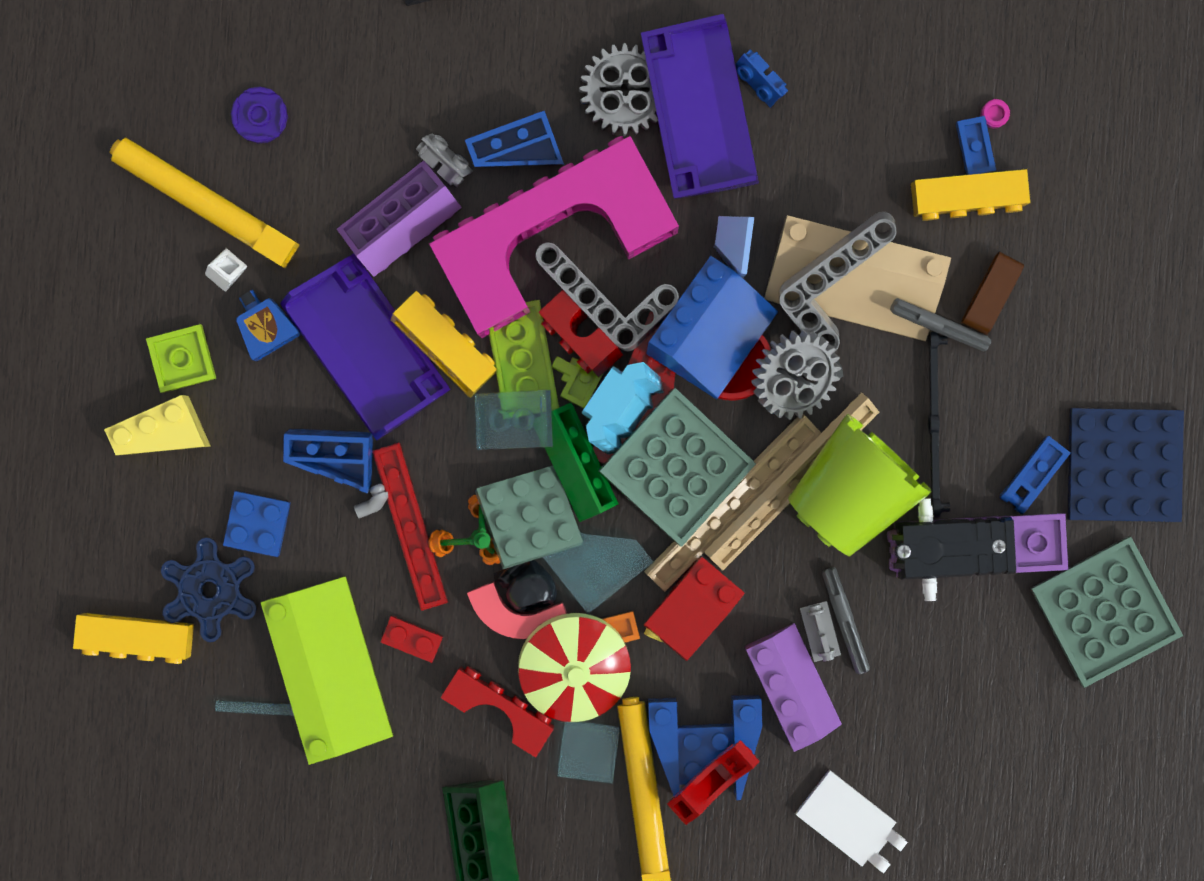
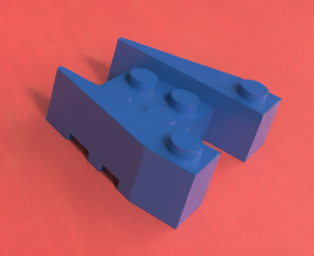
(689, 748)

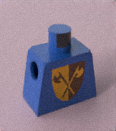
(264, 326)

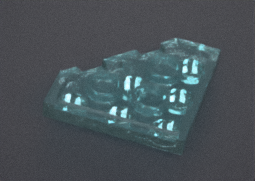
(598, 567)

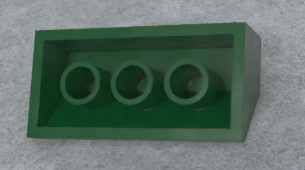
(480, 831)

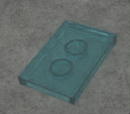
(513, 420)

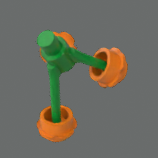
(443, 542)

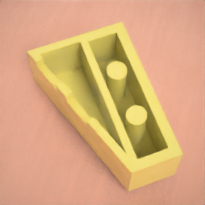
(161, 428)

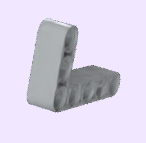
(830, 275)
(601, 303)

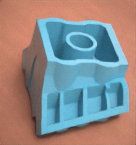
(620, 405)

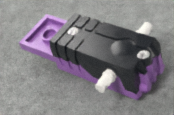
(975, 546)

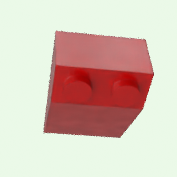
(694, 608)

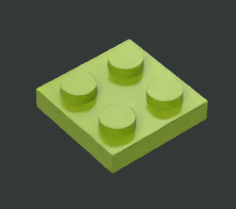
(181, 358)

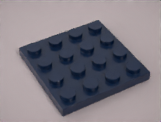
(1125, 465)

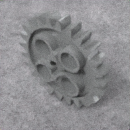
(625, 116)
(807, 352)

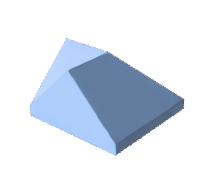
(734, 242)

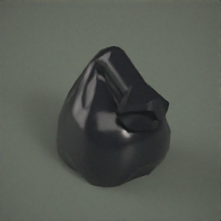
(527, 586)

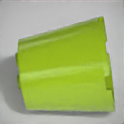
(855, 488)

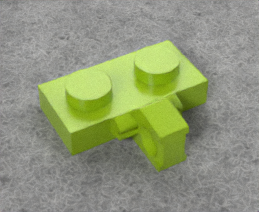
(579, 384)

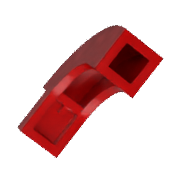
(712, 781)

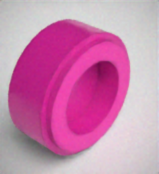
(995, 113)

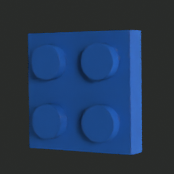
(256, 523)

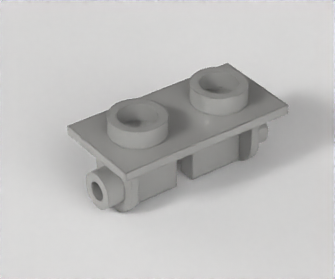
(436, 150)
(820, 631)

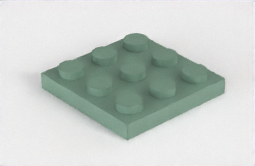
(528, 517)

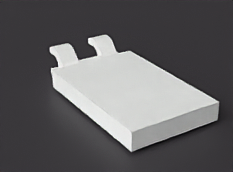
(850, 821)

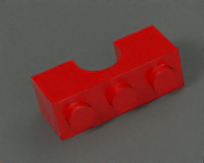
(595, 351)

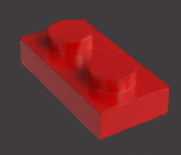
(411, 639)

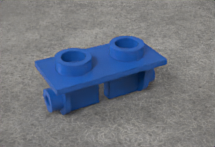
(751, 69)

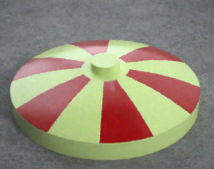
(574, 667)

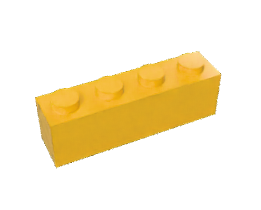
(970, 193)
(443, 343)
(133, 636)

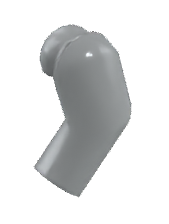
(373, 505)

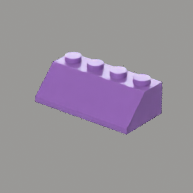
(398, 218)
(793, 687)

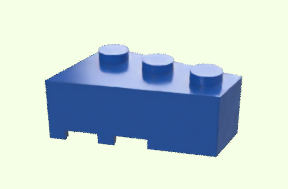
(517, 143)
(334, 454)

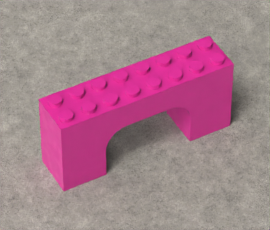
(606, 182)

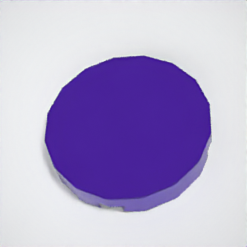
(259, 115)

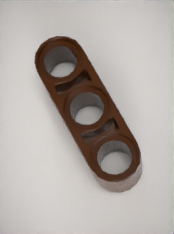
(992, 293)

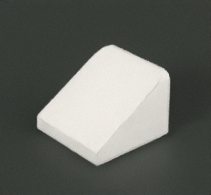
(225, 269)

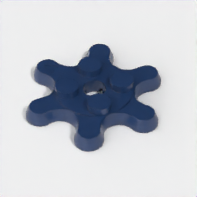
(190, 595)

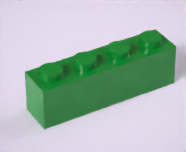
(578, 465)

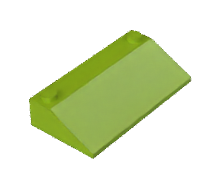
(327, 670)

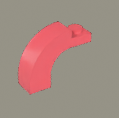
(502, 619)

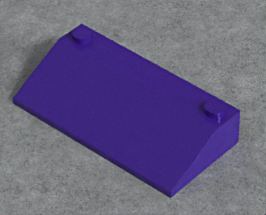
(699, 107)
(361, 348)

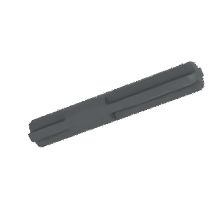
(940, 324)
(846, 620)

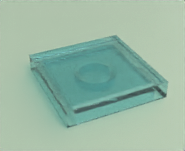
(588, 751)

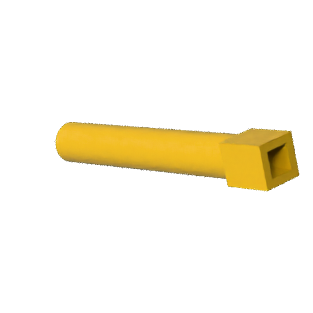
(203, 201)
(643, 790)

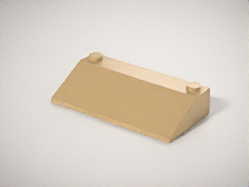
(870, 288)

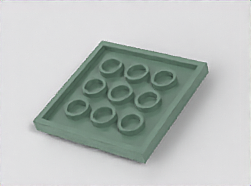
(677, 467)
(1106, 611)

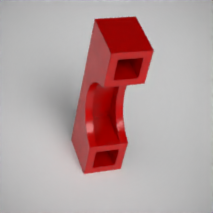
(529, 728)

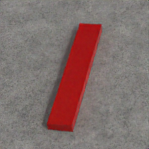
(410, 526)

